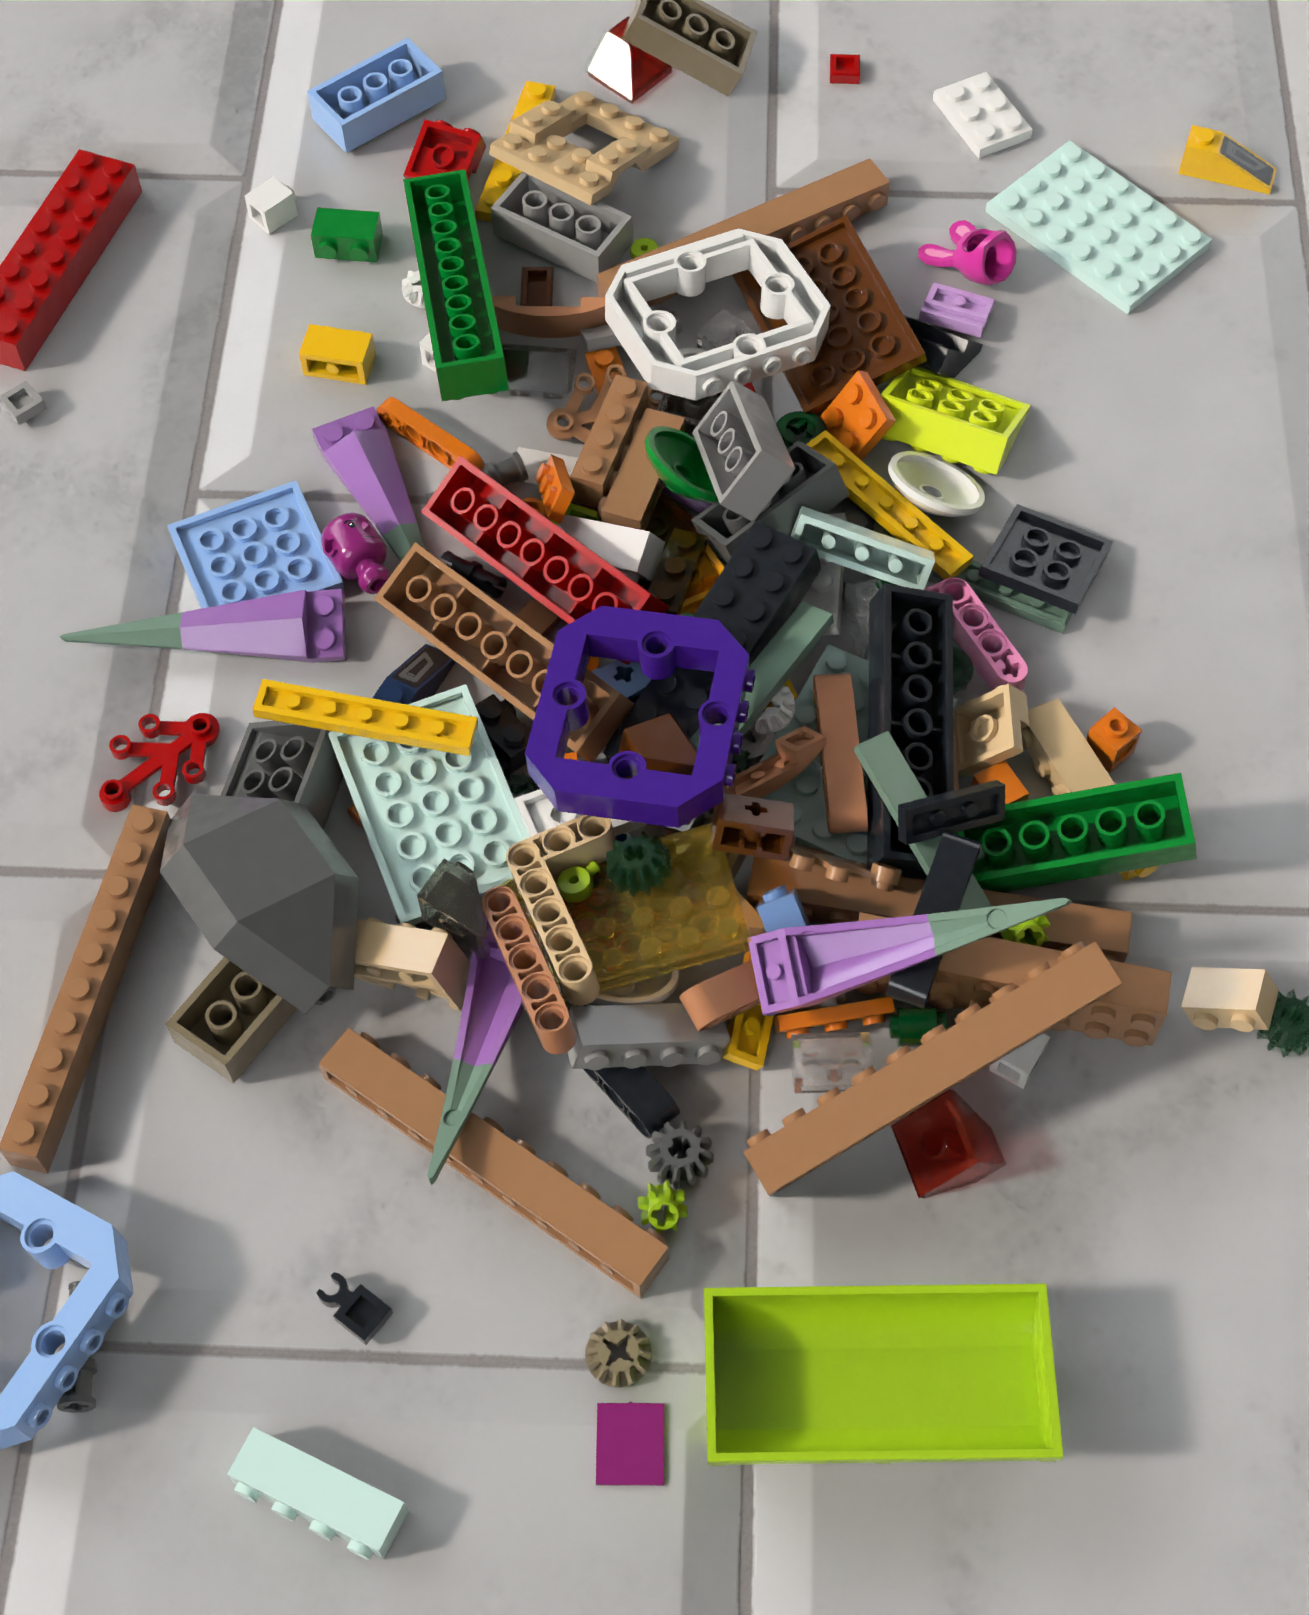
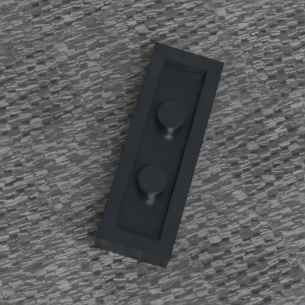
(951, 812)

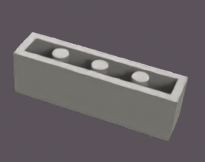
(642, 1037)

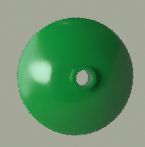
(679, 463)

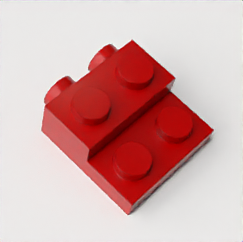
(445, 149)

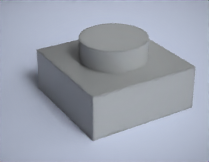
(22, 403)

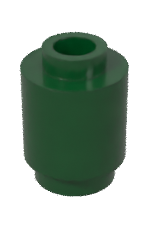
(913, 1023)

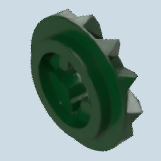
(797, 422)

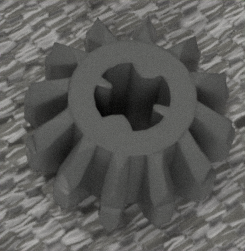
(679, 1169)

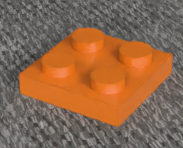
(858, 415)

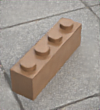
(609, 434)
(636, 485)

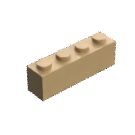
(1061, 750)

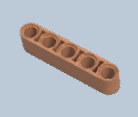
(839, 764)
(529, 970)
(722, 996)

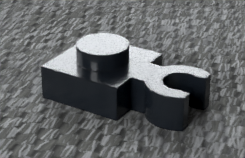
(358, 1311)

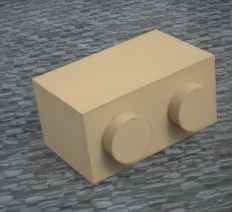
(1230, 998)

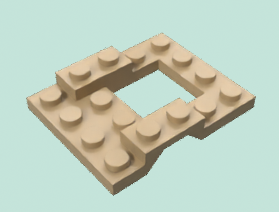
(539, 146)

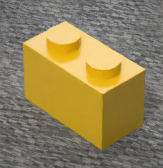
(337, 354)

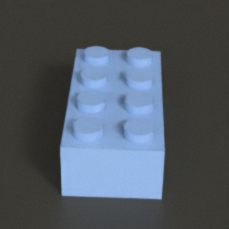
(376, 95)

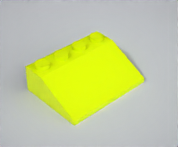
(953, 419)

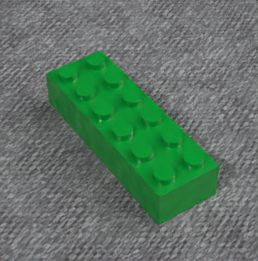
(1085, 835)

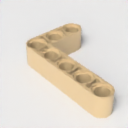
(535, 869)

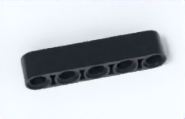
(941, 893)
(636, 1095)

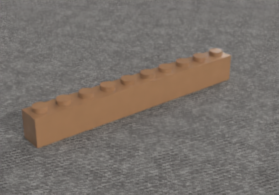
(792, 215)
(842, 902)
(86, 993)
(499, 1164)

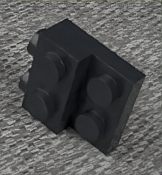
(505, 732)

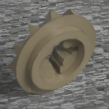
(622, 1372)

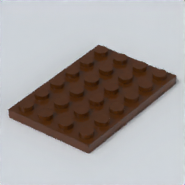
(864, 319)

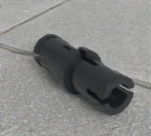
(476, 575)

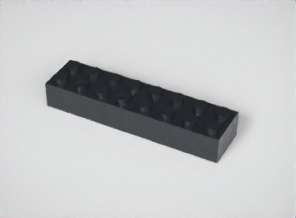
(752, 602)
(911, 700)

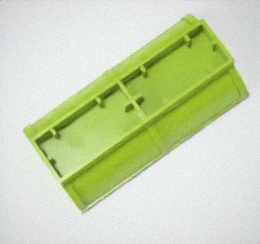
(880, 1374)

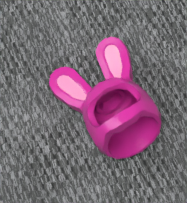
(980, 253)

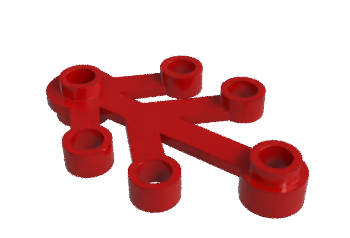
(161, 756)

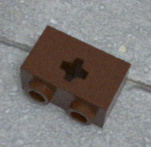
(753, 827)

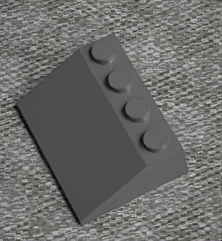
(287, 765)

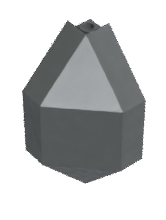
(267, 892)

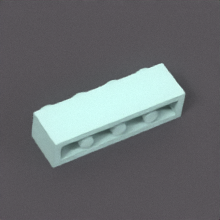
(864, 549)
(318, 1494)

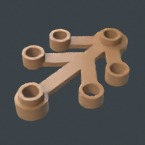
(580, 419)
(838, 869)

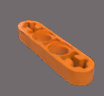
(425, 434)

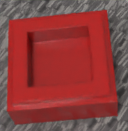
(844, 69)

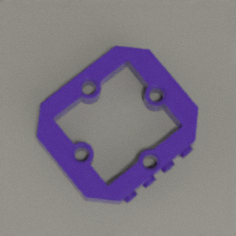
(659, 645)

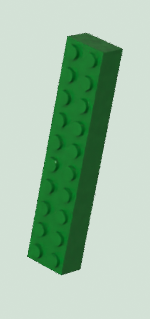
(455, 286)

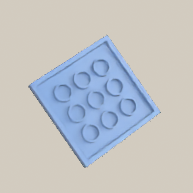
(254, 549)

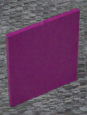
(630, 1444)

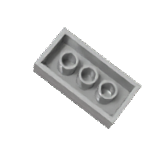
(561, 227)
(743, 451)

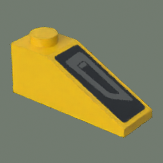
(1223, 160)

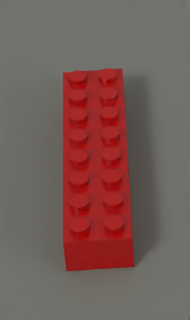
(61, 250)
(531, 547)

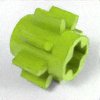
(1028, 932)
(673, 1209)

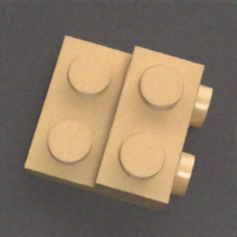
(989, 728)

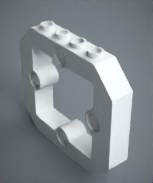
(651, 335)

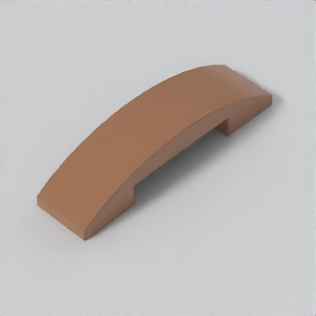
(548, 320)
(793, 755)

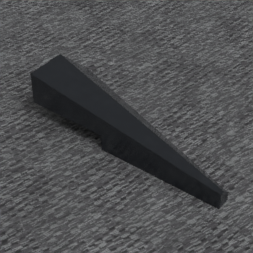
(944, 350)

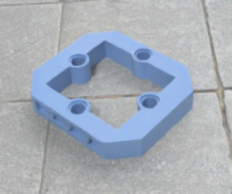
(85, 1316)

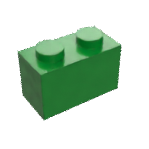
(347, 234)

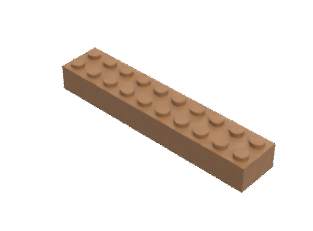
(932, 1068)

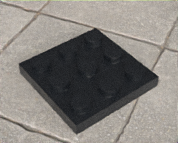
(1045, 558)

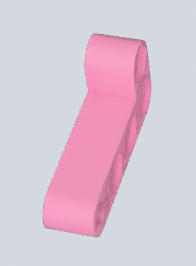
(995, 668)

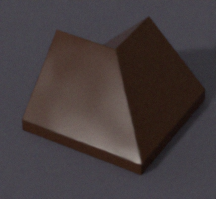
(661, 745)

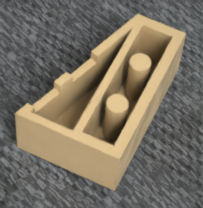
(411, 958)

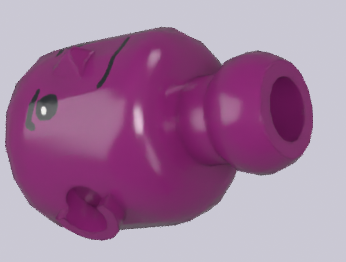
(356, 551)

